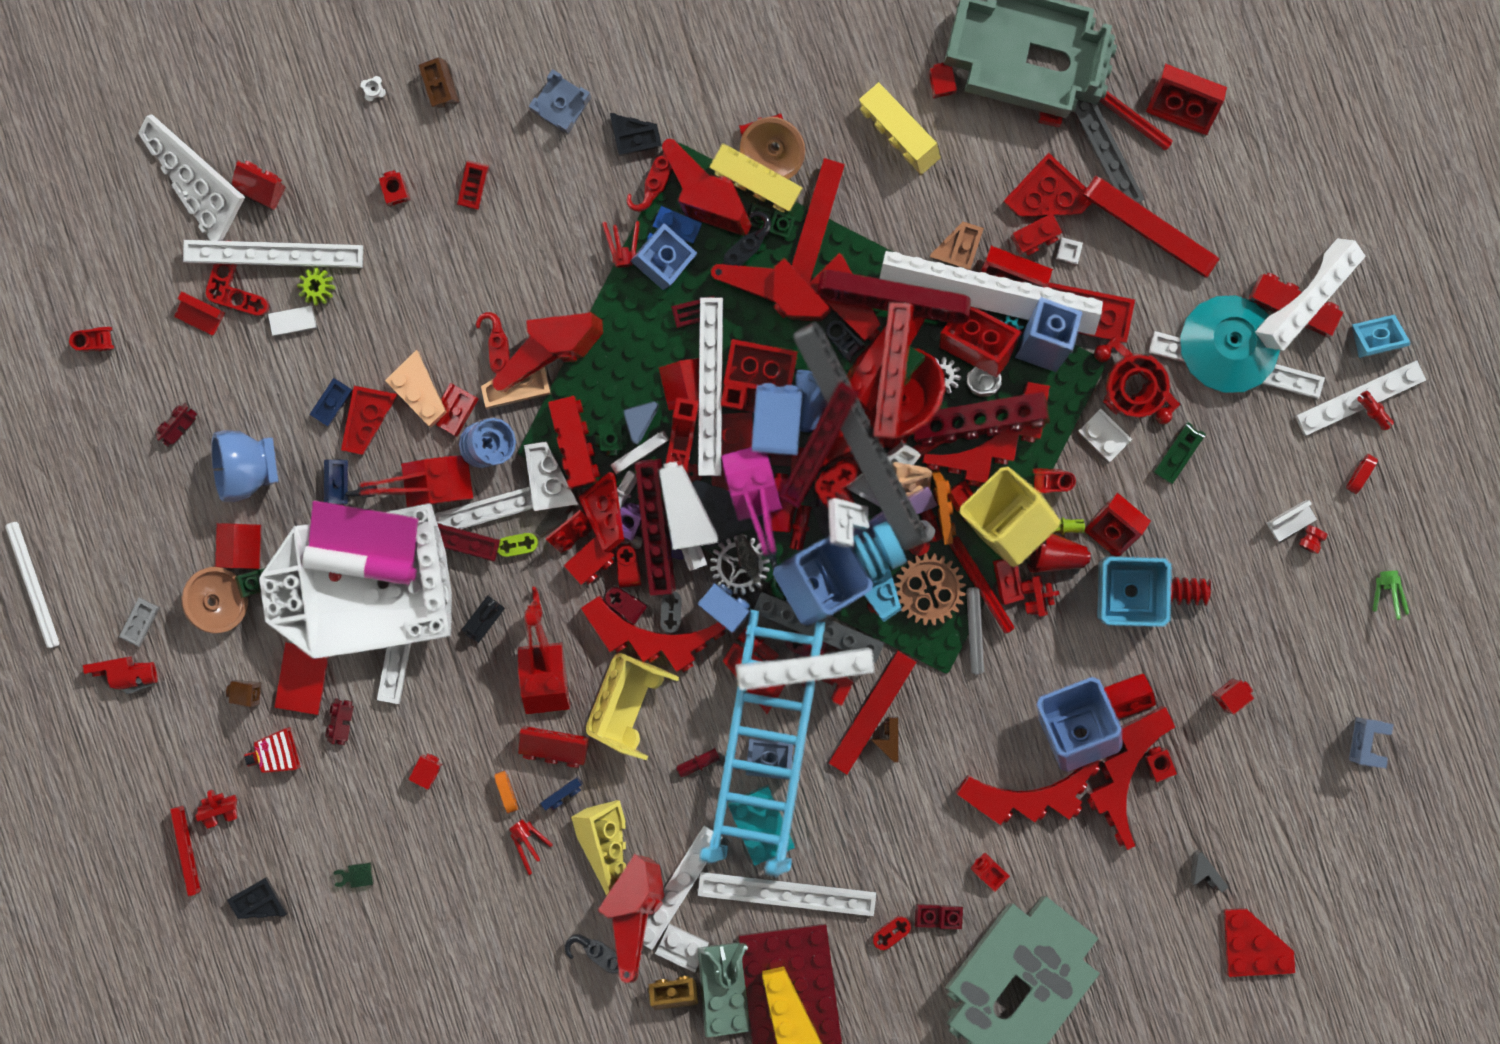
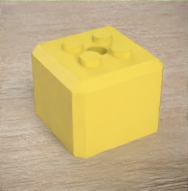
(1010, 516)

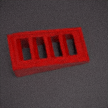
(477, 166)

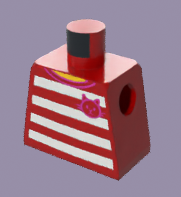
(275, 753)

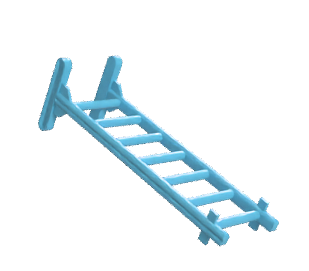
(719, 852)

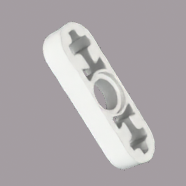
(640, 452)

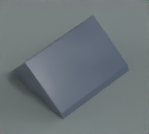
(640, 419)
(769, 753)

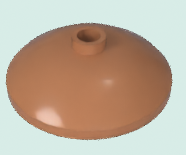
(759, 140)
(227, 606)

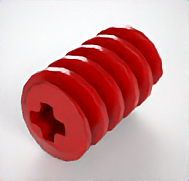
(1190, 590)

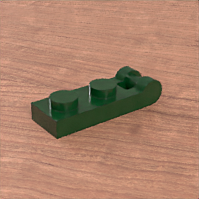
(1179, 453)

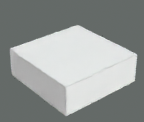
(1069, 251)

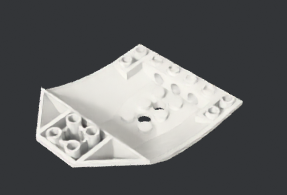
(355, 612)

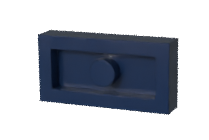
(331, 402)
(335, 481)
(570, 789)

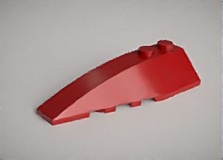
(867, 368)

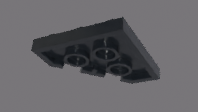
(721, 511)

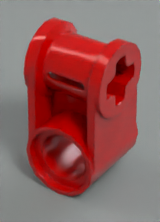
(96, 339)
(1049, 480)
(629, 570)

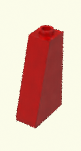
(857, 318)

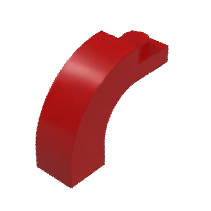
(682, 432)

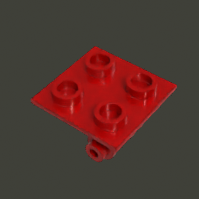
(569, 532)

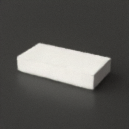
(292, 320)

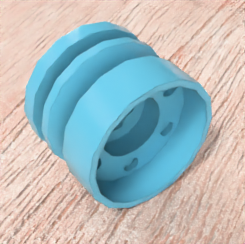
(879, 549)

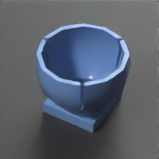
(245, 464)

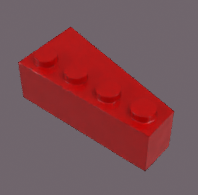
(573, 442)

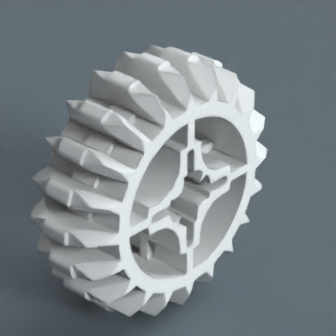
(731, 581)

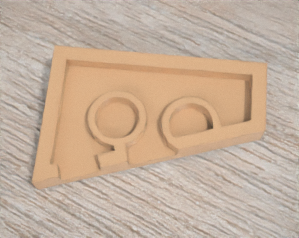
(415, 387)
(529, 388)

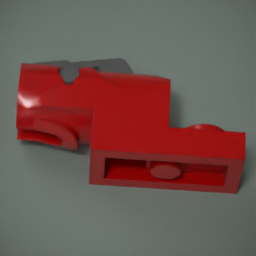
(125, 675)

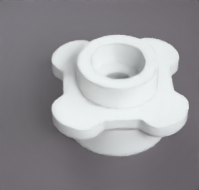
(375, 82)

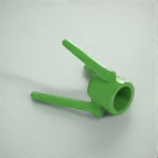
(1391, 581)

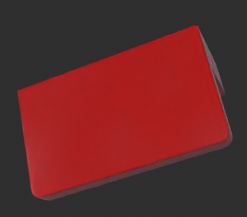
(198, 313)
(1130, 696)

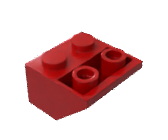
(258, 186)

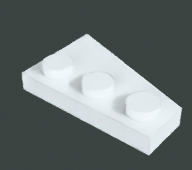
(546, 479)

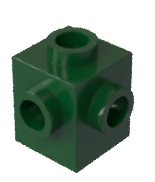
(605, 432)

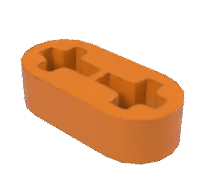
(506, 792)

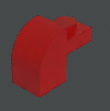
(739, 398)

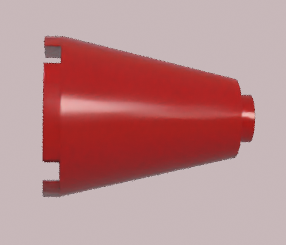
(1058, 554)

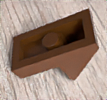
(890, 744)

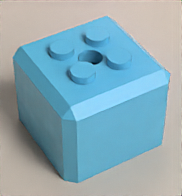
(1153, 587)

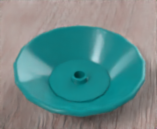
(1214, 357)

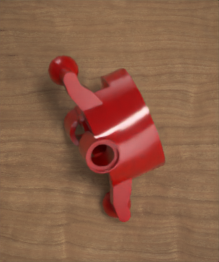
(1152, 394)

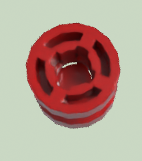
(1313, 539)

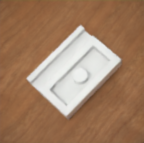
(1104, 435)
(680, 947)

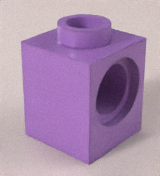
(630, 529)

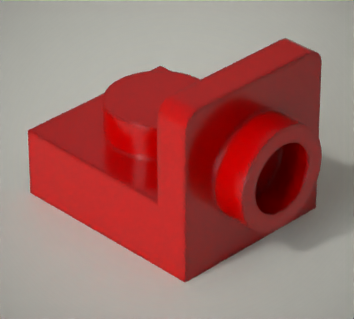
(989, 872)

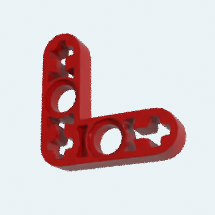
(228, 292)

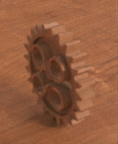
(948, 581)

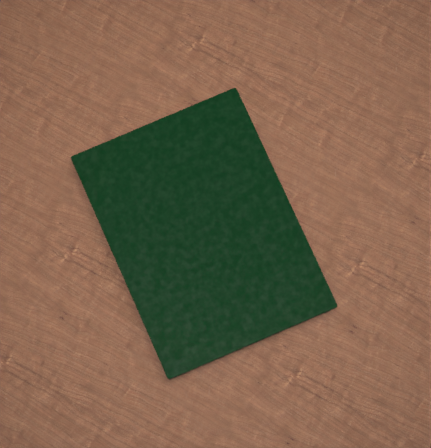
(643, 336)

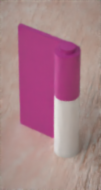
(361, 543)

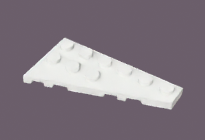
(195, 182)

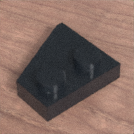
(634, 135)
(257, 901)

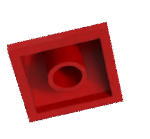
(680, 381)
(238, 545)

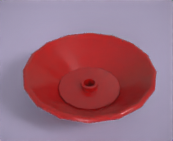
(921, 396)

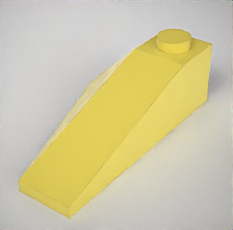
(601, 837)

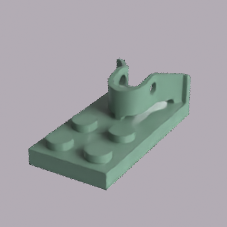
(723, 989)

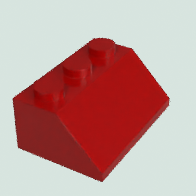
(1186, 99)
(1016, 268)
(981, 341)
(553, 746)

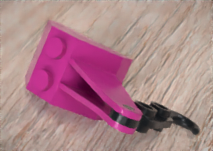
(753, 492)

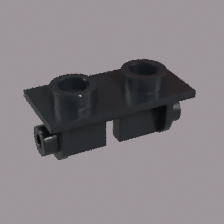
(483, 619)

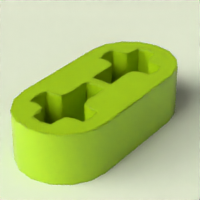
(518, 549)

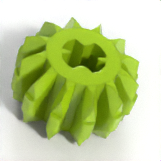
(309, 285)

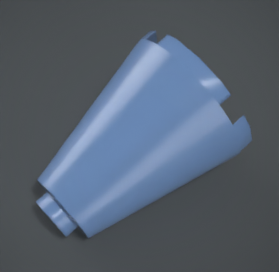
(812, 400)

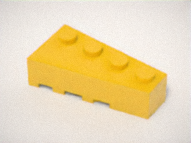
(787, 1011)

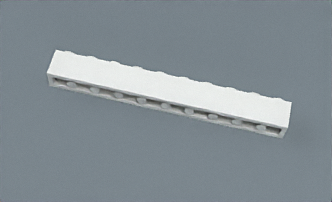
(985, 290)

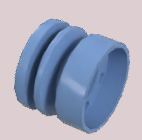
(498, 443)

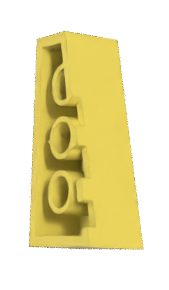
(900, 128)
(756, 177)

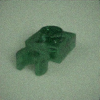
(358, 875)

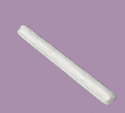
(32, 585)

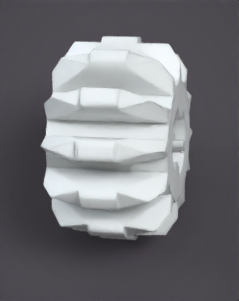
(950, 372)

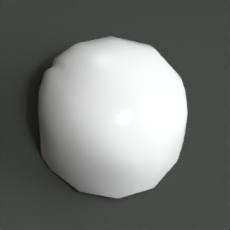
(982, 383)

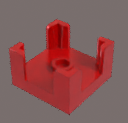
(842, 689)

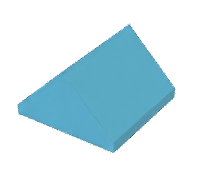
(1379, 336)

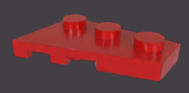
(365, 417)
(603, 511)
(734, 657)

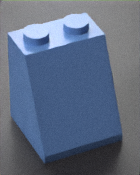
(1049, 335)
(777, 419)

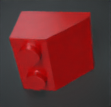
(1117, 525)

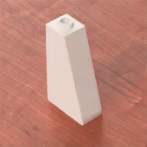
(685, 512)

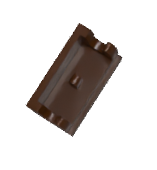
(438, 82)

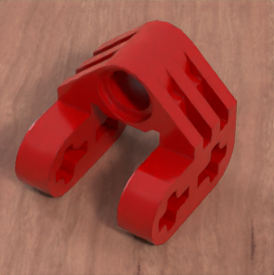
(838, 489)

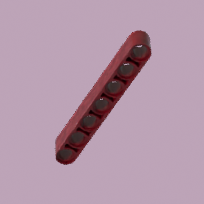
(880, 293)

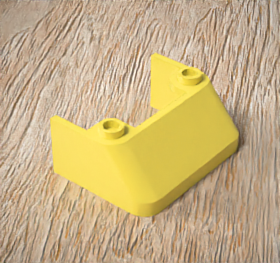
(620, 702)

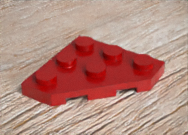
(1047, 191)
(1253, 947)

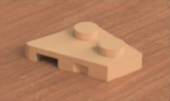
(912, 477)

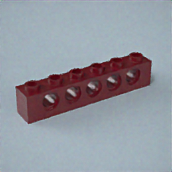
(991, 410)
(655, 528)

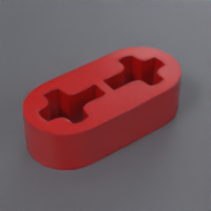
(1361, 473)
(894, 937)

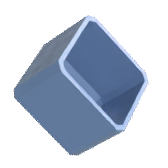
(836, 577)
(1078, 707)

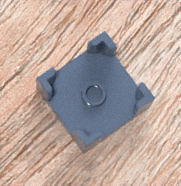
(560, 102)
(1363, 741)

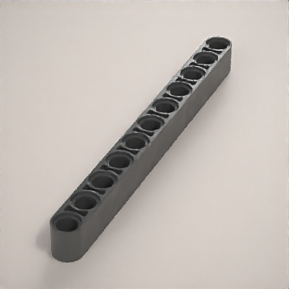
(862, 441)

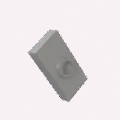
(139, 622)

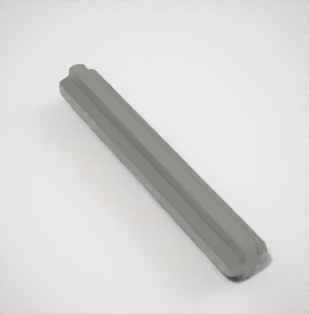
(975, 630)

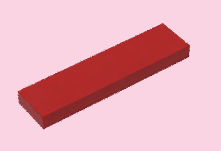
(185, 850)

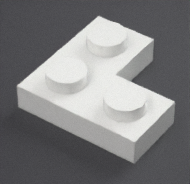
(845, 517)

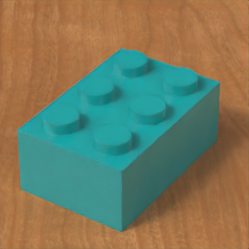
(762, 821)

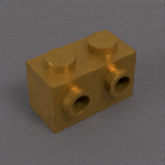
(673, 994)

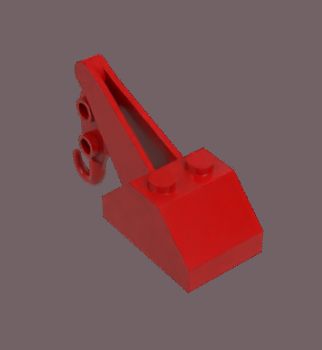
(702, 197)
(549, 339)
(541, 667)

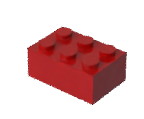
(759, 364)

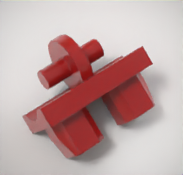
(1038, 606)
(214, 806)

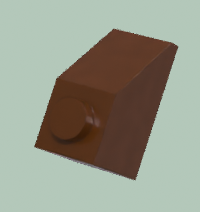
(244, 692)

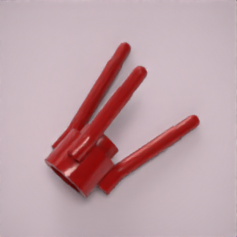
(621, 255)
(520, 832)

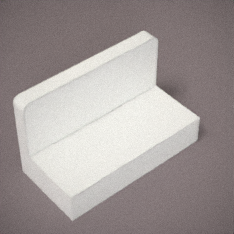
(1291, 520)

